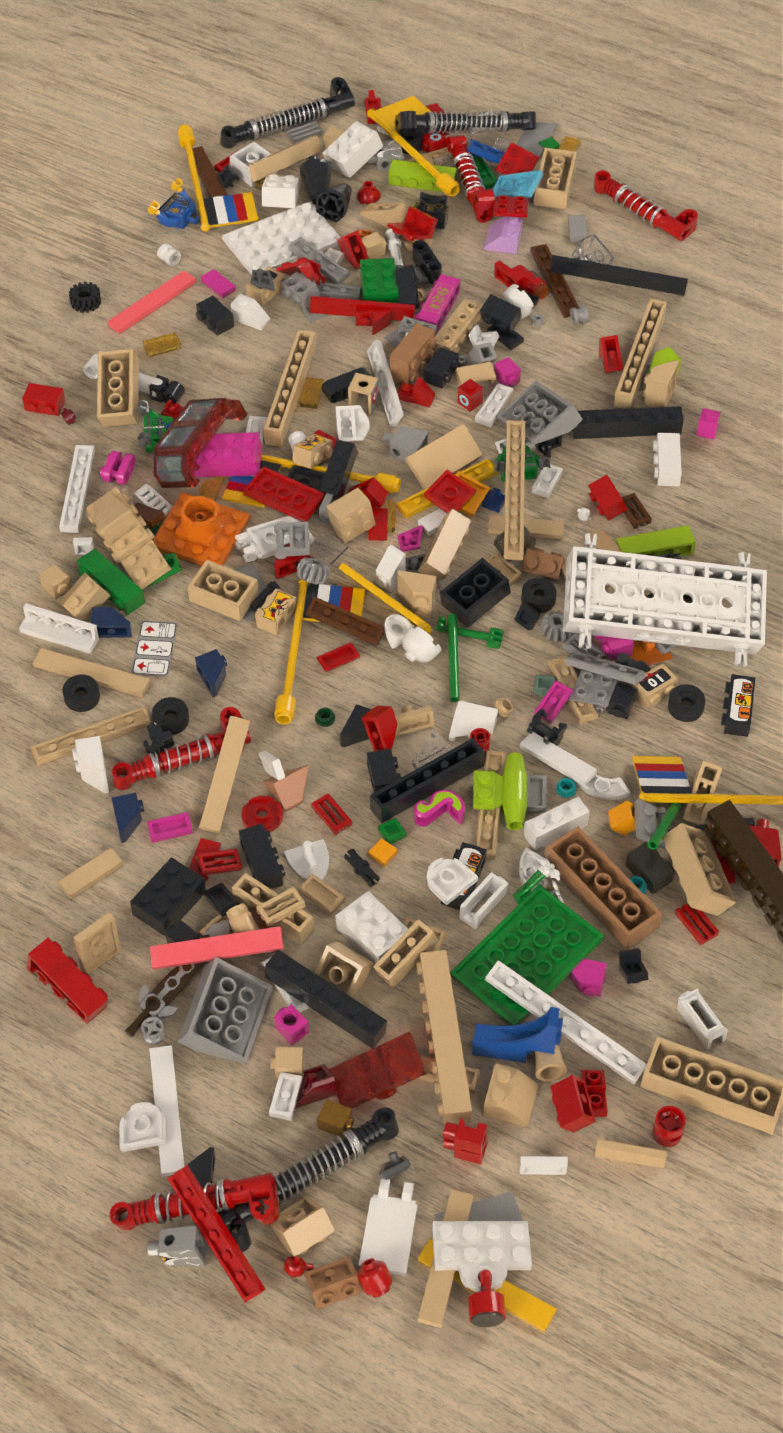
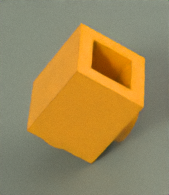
(622, 818)

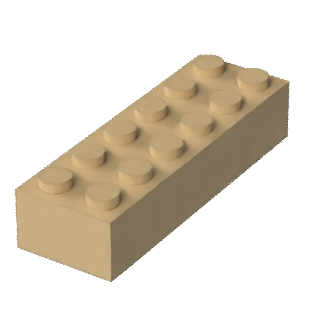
(714, 1085)

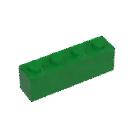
(122, 590)

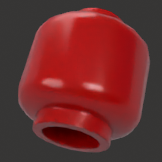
(374, 1277)

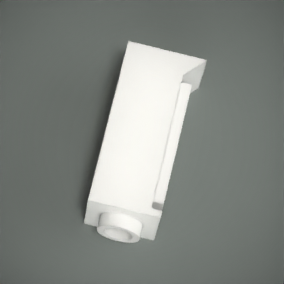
(493, 884)
(704, 1035)

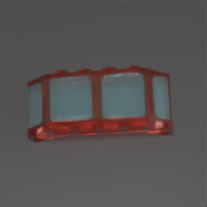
(188, 436)

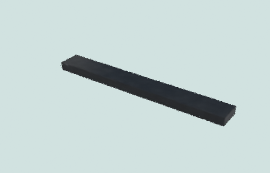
(619, 275)

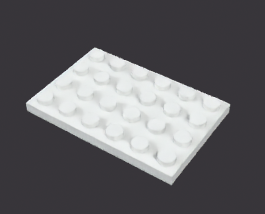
(268, 240)

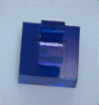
(494, 500)

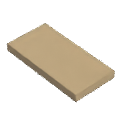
(446, 453)

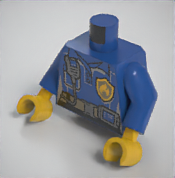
(177, 210)

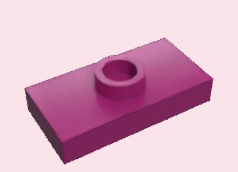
(554, 701)

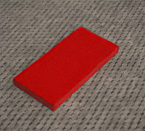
(284, 494)

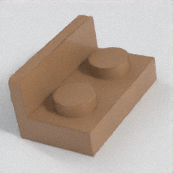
(333, 1282)

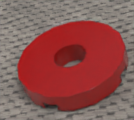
(262, 804)

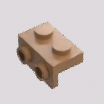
(543, 564)

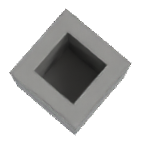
(482, 354)

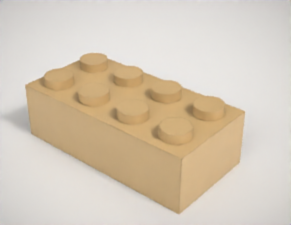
(557, 178)
(118, 387)
(699, 869)

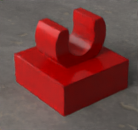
(171, 409)

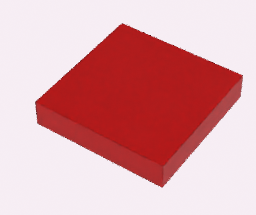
(449, 492)

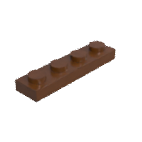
(345, 621)

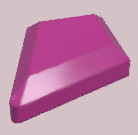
(410, 539)

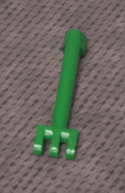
(493, 638)

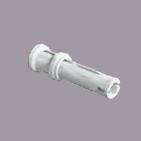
(394, 245)

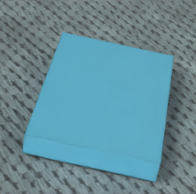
(518, 184)

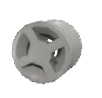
(579, 315)
(151, 1025)

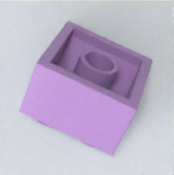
(504, 235)

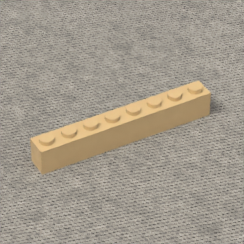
(640, 354)
(289, 388)
(445, 1037)

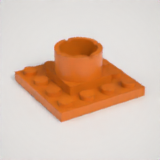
(200, 530)

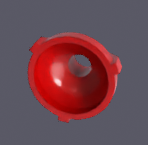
(368, 193)

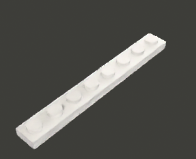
(573, 1026)

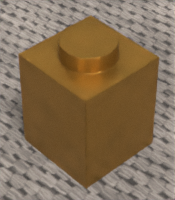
(335, 1118)

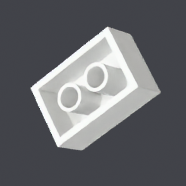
(353, 149)
(369, 927)

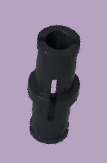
(362, 867)

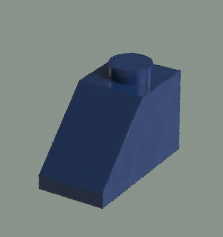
(110, 623)
(212, 670)
(127, 814)

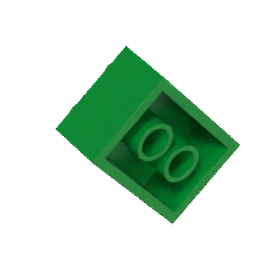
(379, 280)

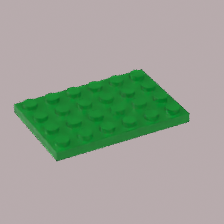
(538, 942)

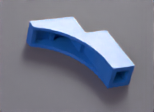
(517, 1041)

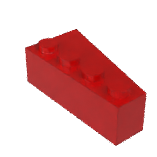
(67, 980)

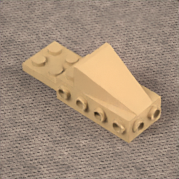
(127, 537)

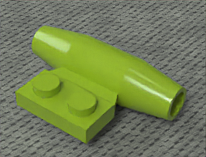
(509, 791)

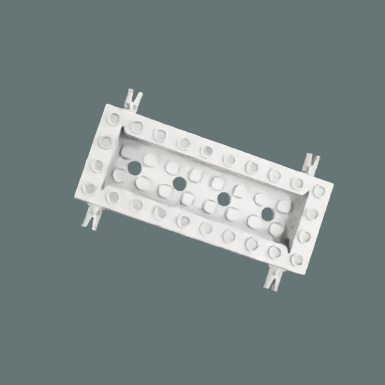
(666, 615)

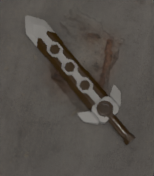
(157, 1001)

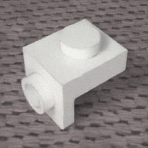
(479, 338)

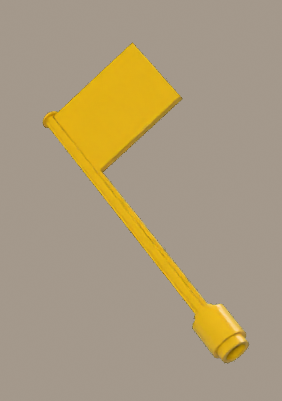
(386, 120)

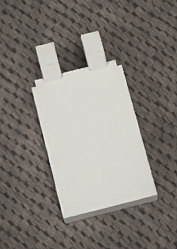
(263, 539)
(390, 1228)

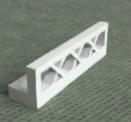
(59, 630)

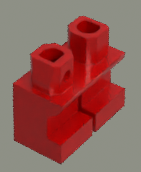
(466, 1142)

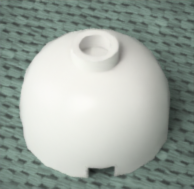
(518, 299)
(419, 645)

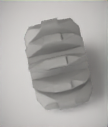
(313, 570)
(553, 627)

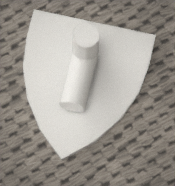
(309, 859)

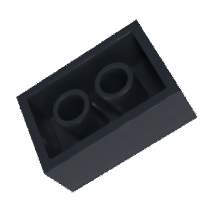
(475, 592)
(168, 896)

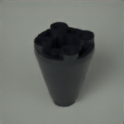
(315, 176)
(334, 202)

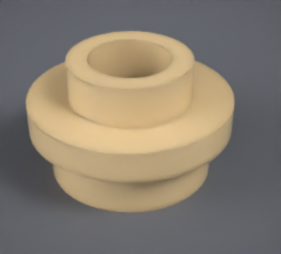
(504, 707)

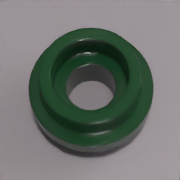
(324, 713)

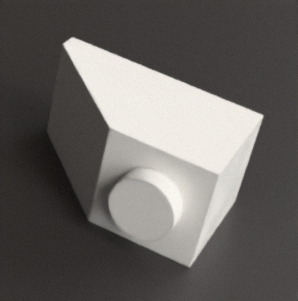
(249, 312)
(388, 568)

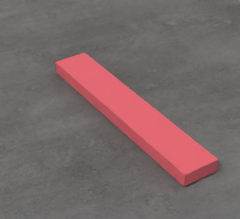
(151, 302)
(219, 946)

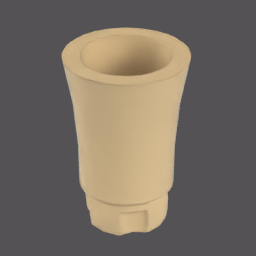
(241, 919)
(550, 1066)

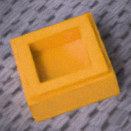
(382, 852)

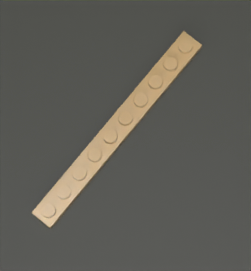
(514, 490)

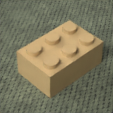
(223, 590)

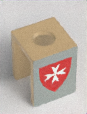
(371, 390)

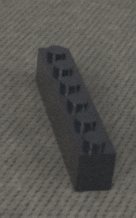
(628, 422)
(426, 780)
(325, 999)

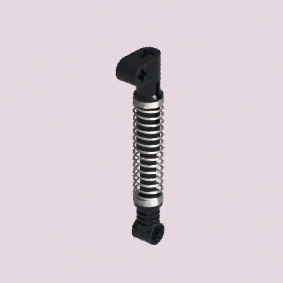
(319, 109)
(446, 122)
(356, 1142)

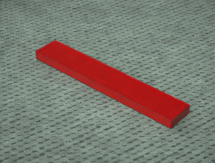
(348, 307)
(216, 1233)

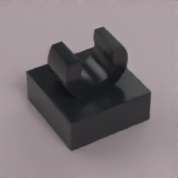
(227, 176)
(527, 616)

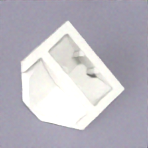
(351, 423)

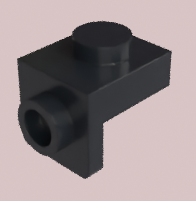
(546, 446)
(632, 966)

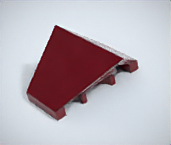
(316, 1085)

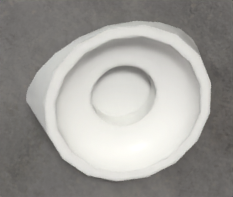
(395, 629)

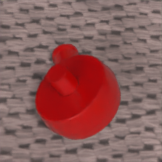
(296, 1266)

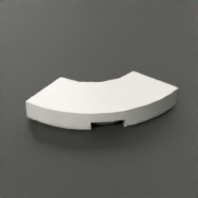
(606, 788)
(528, 866)

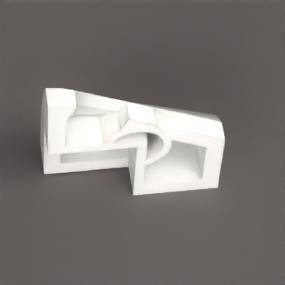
(472, 716)

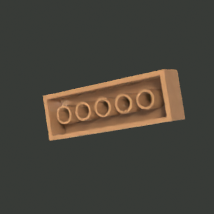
(603, 888)

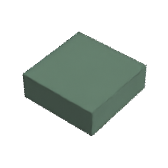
(542, 684)

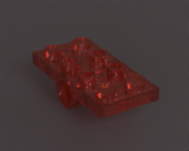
(378, 1071)

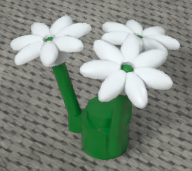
(543, 870)

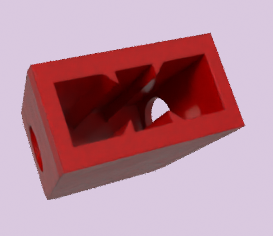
(769, 838)

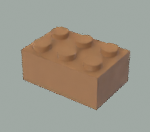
(412, 354)

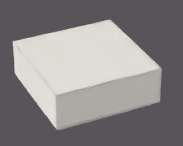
(83, 545)

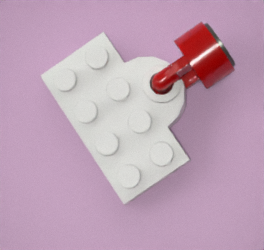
(482, 1256)

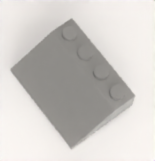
(544, 413)
(225, 1012)

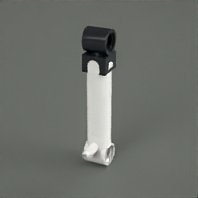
(157, 388)

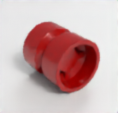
(669, 1126)

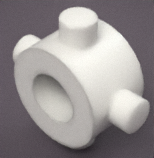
(584, 514)

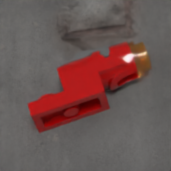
(521, 276)

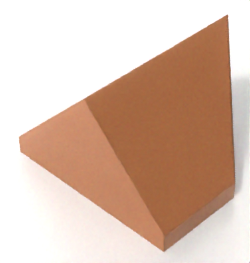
(290, 789)

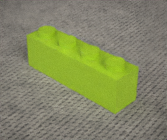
(415, 175)
(660, 542)

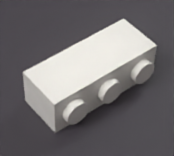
(667, 459)
(556, 823)

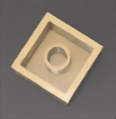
(351, 515)

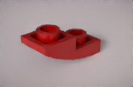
(597, 1091)

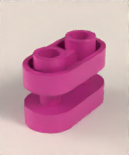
(118, 467)

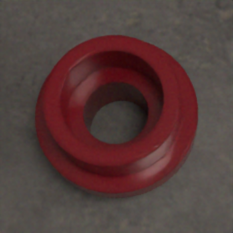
(68, 416)

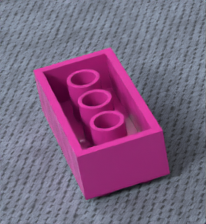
(231, 455)

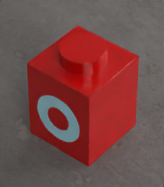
(433, 142)
(470, 395)

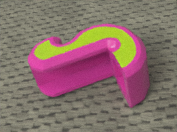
(439, 803)

